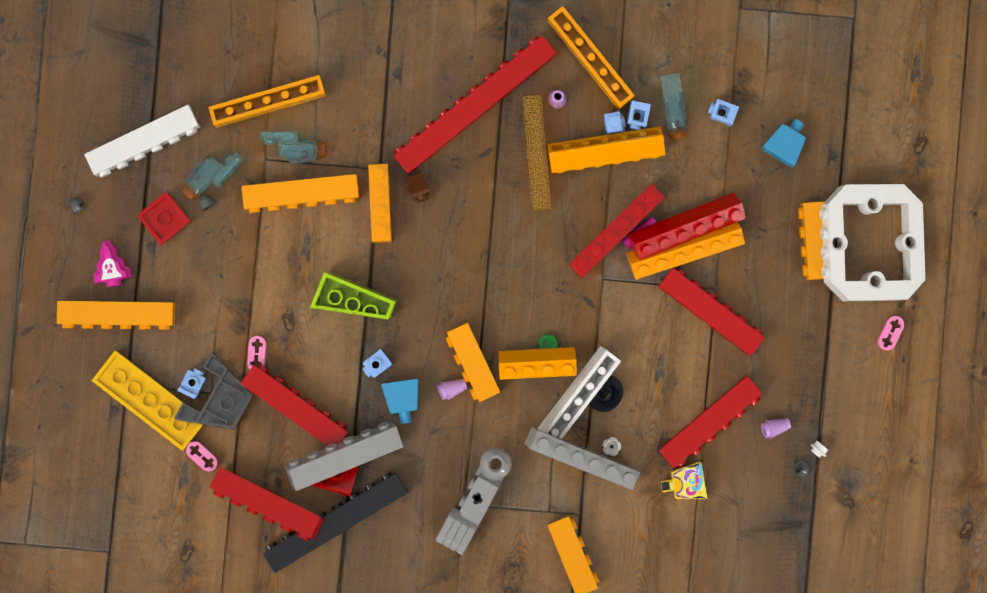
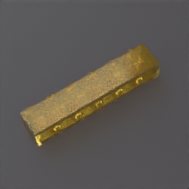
(536, 153)

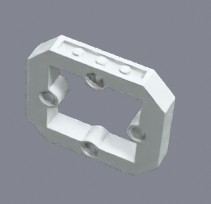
(834, 258)

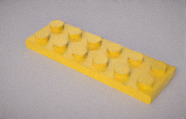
(145, 399)

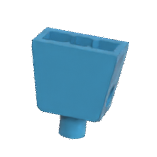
(786, 143)
(402, 398)

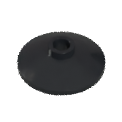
(615, 389)

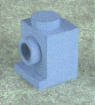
(640, 108)
(729, 109)
(614, 123)
(384, 363)
(192, 391)

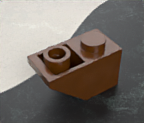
(418, 187)

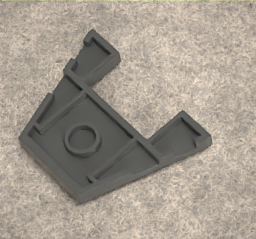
(225, 402)

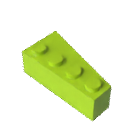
(346, 296)

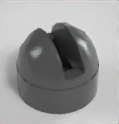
(206, 202)
(76, 205)
(802, 472)

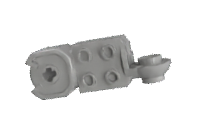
(463, 522)

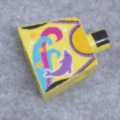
(686, 482)

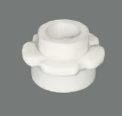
(611, 441)
(818, 449)

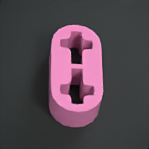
(894, 335)
(252, 351)
(205, 453)

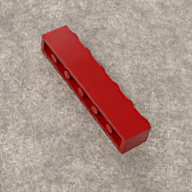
(686, 226)
(616, 231)
(711, 312)
(293, 406)
(710, 421)
(266, 503)

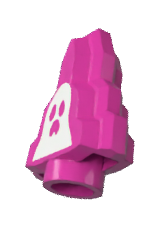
(111, 267)

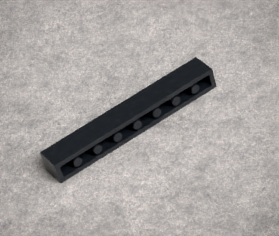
(337, 521)

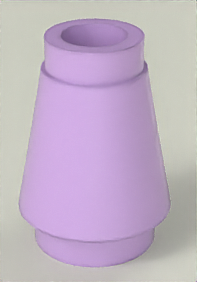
(557, 103)
(451, 388)
(774, 427)

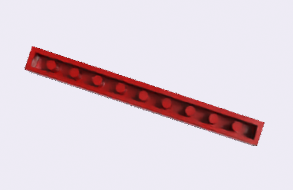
(475, 105)

